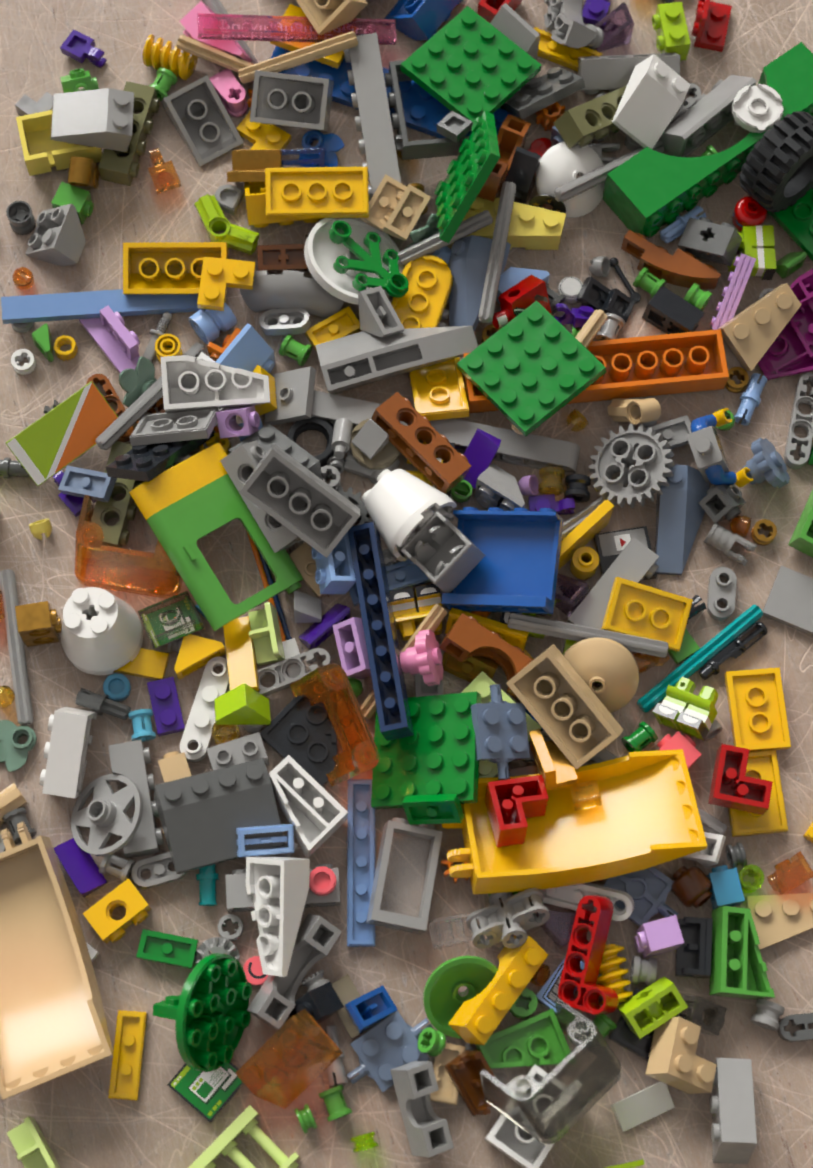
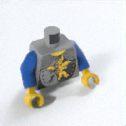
(709, 451)

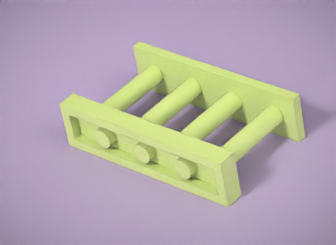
(225, 1144)

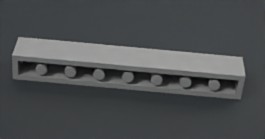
(373, 110)

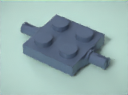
(500, 731)
(649, 893)
(387, 1047)

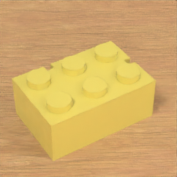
(42, 152)

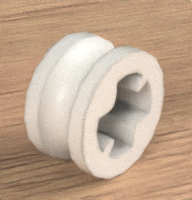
(19, 355)

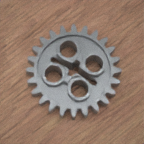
(654, 468)

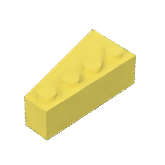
(529, 225)

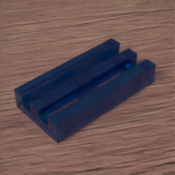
(322, 161)

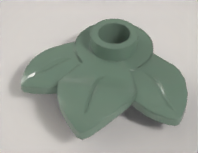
(426, 231)
(137, 381)
(11, 751)

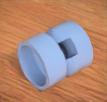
(210, 322)

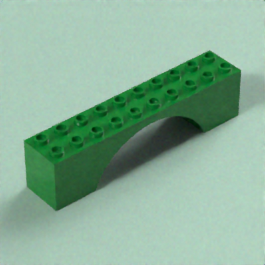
(658, 186)

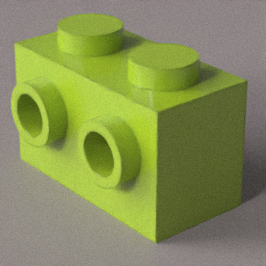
(671, 29)

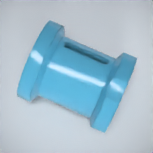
(142, 718)

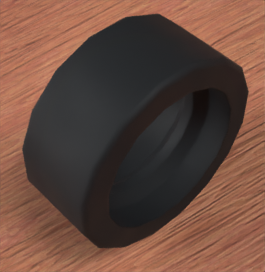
(317, 424)

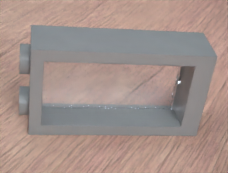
(404, 876)

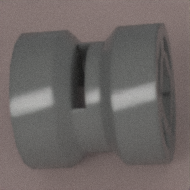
(17, 213)

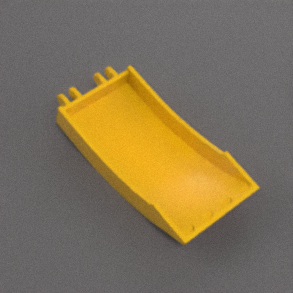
(642, 822)

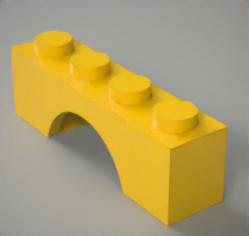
(483, 1013)

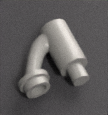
(340, 443)

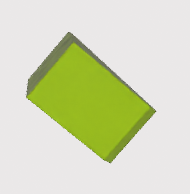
(242, 707)

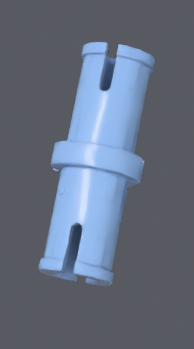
(750, 399)

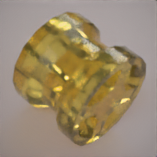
(551, 480)
(225, 731)

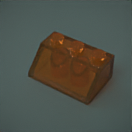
(289, 1061)

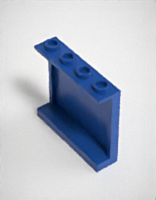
(518, 563)

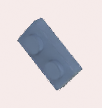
(87, 482)

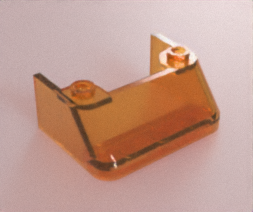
(121, 567)

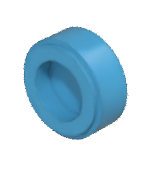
(117, 687)

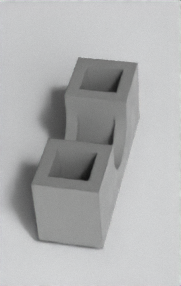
(425, 1130)

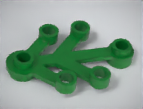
(392, 281)

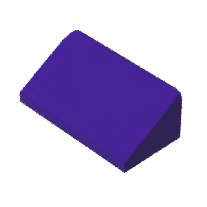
(480, 454)
(320, 631)
(80, 867)

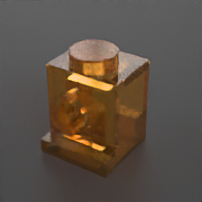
(789, 874)

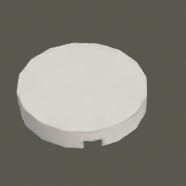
(757, 108)

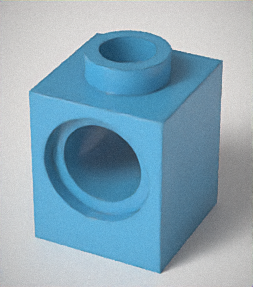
(725, 887)

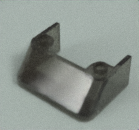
(568, 1092)

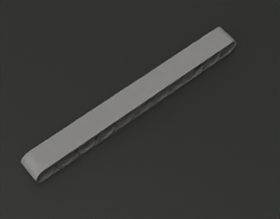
(514, 449)

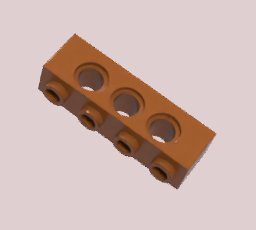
(423, 456)

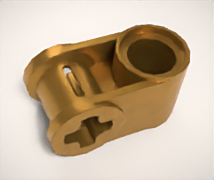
(83, 172)

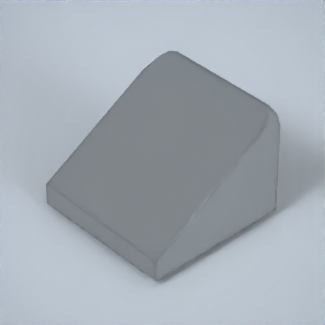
(370, 439)
(307, 608)

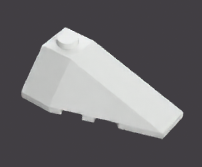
(202, 384)

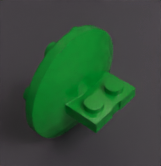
(209, 1012)

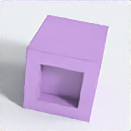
(227, 421)

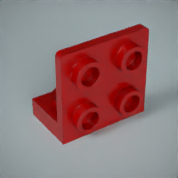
(711, 25)

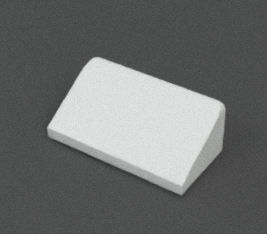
(642, 1106)

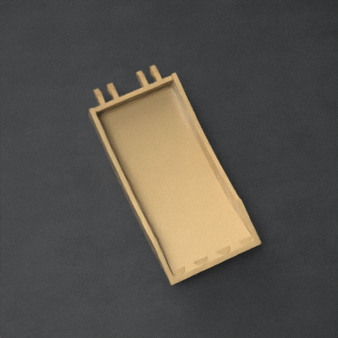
(47, 980)

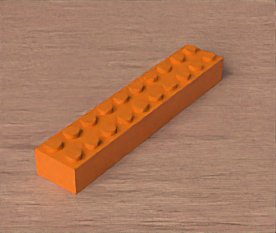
(644, 368)

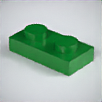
(433, 809)
(167, 949)

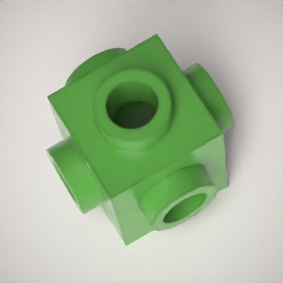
(78, 79)

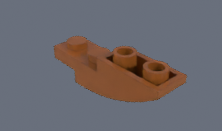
(679, 270)

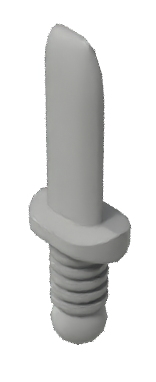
(160, 330)

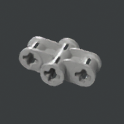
(507, 918)

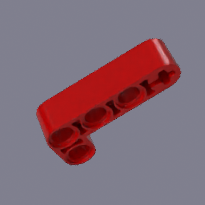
(592, 954)

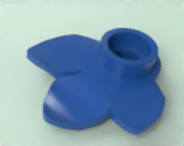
(331, 143)

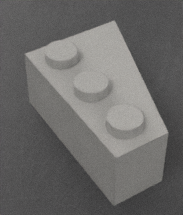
(733, 1112)

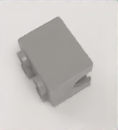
(442, 552)

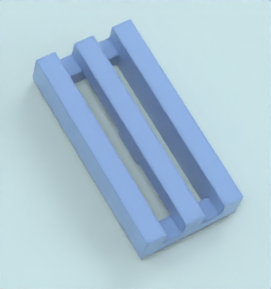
(241, 842)

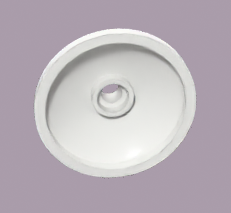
(561, 166)

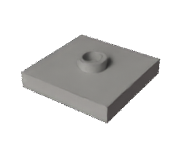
(293, 396)

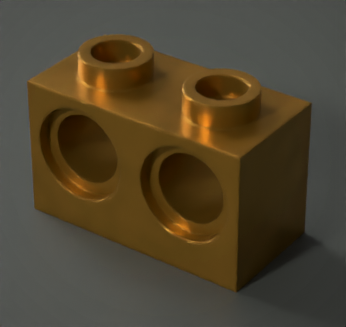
(38, 623)

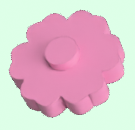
(424, 658)

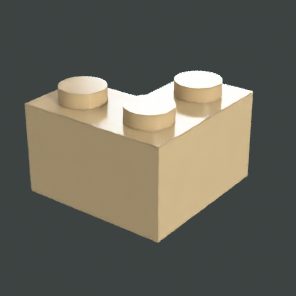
(674, 1058)

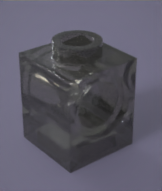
(713, 1014)

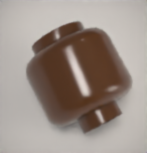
(691, 886)

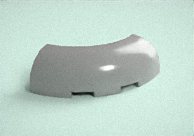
(566, 23)
(290, 291)

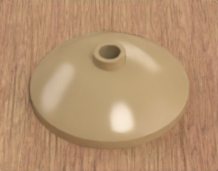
(608, 663)

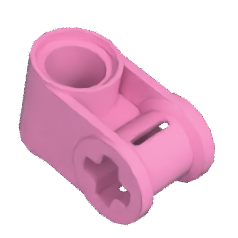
(230, 92)

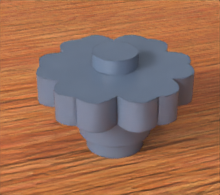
(767, 464)

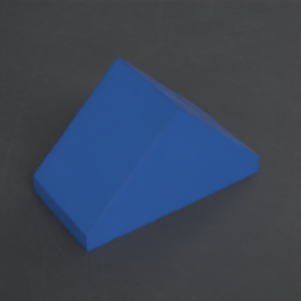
(370, 1008)

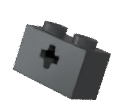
(710, 240)

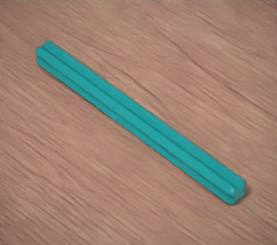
(701, 657)

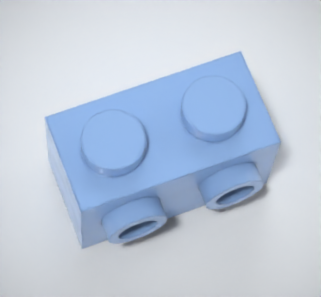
(336, 571)

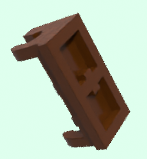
(281, 257)
(465, 1074)

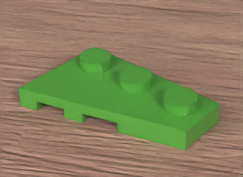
(527, 1043)

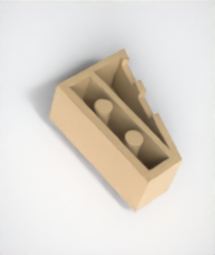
(759, 325)

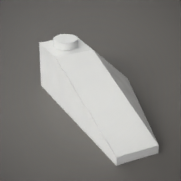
(279, 897)

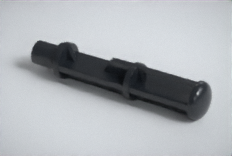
(733, 650)

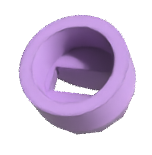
(529, 485)

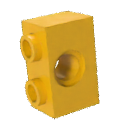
(101, 913)

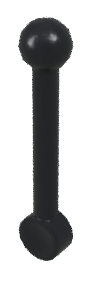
(634, 295)

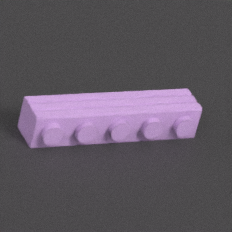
(733, 293)

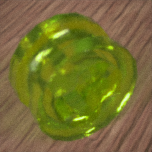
(364, 1142)

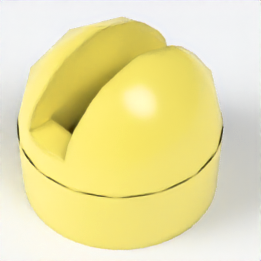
(40, 527)

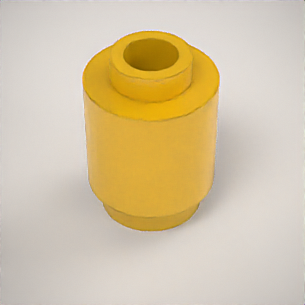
(578, 566)

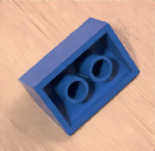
(421, 17)

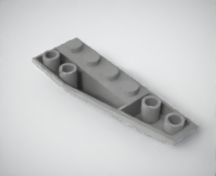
(369, 358)

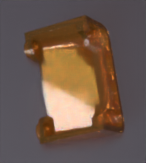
(332, 687)

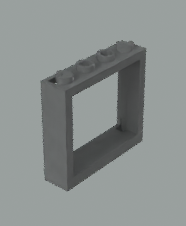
(413, 149)

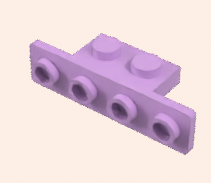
(114, 338)

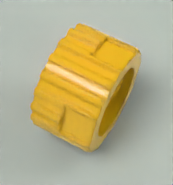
(65, 340)

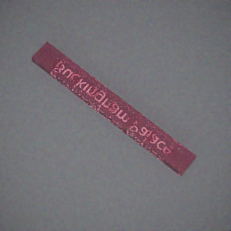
(286, 28)

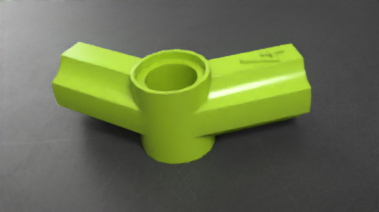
(214, 220)

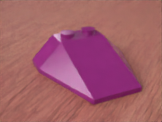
(793, 347)

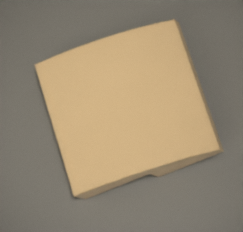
(396, 208)

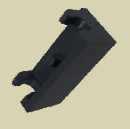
(672, 313)
(694, 956)

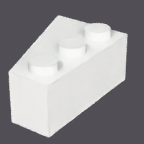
(67, 751)
(306, 805)

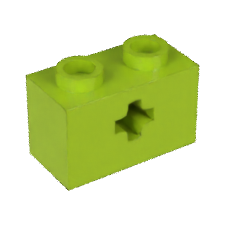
(652, 1007)

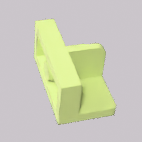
(266, 635)
(32, 1145)

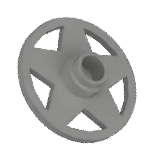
(107, 815)

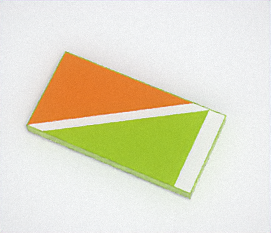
(62, 433)

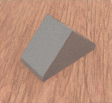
(377, 313)

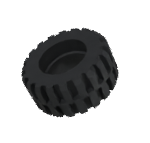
(781, 163)

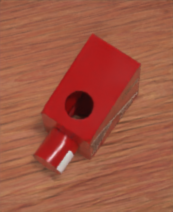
(519, 298)

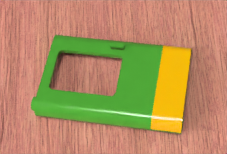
(192, 503)

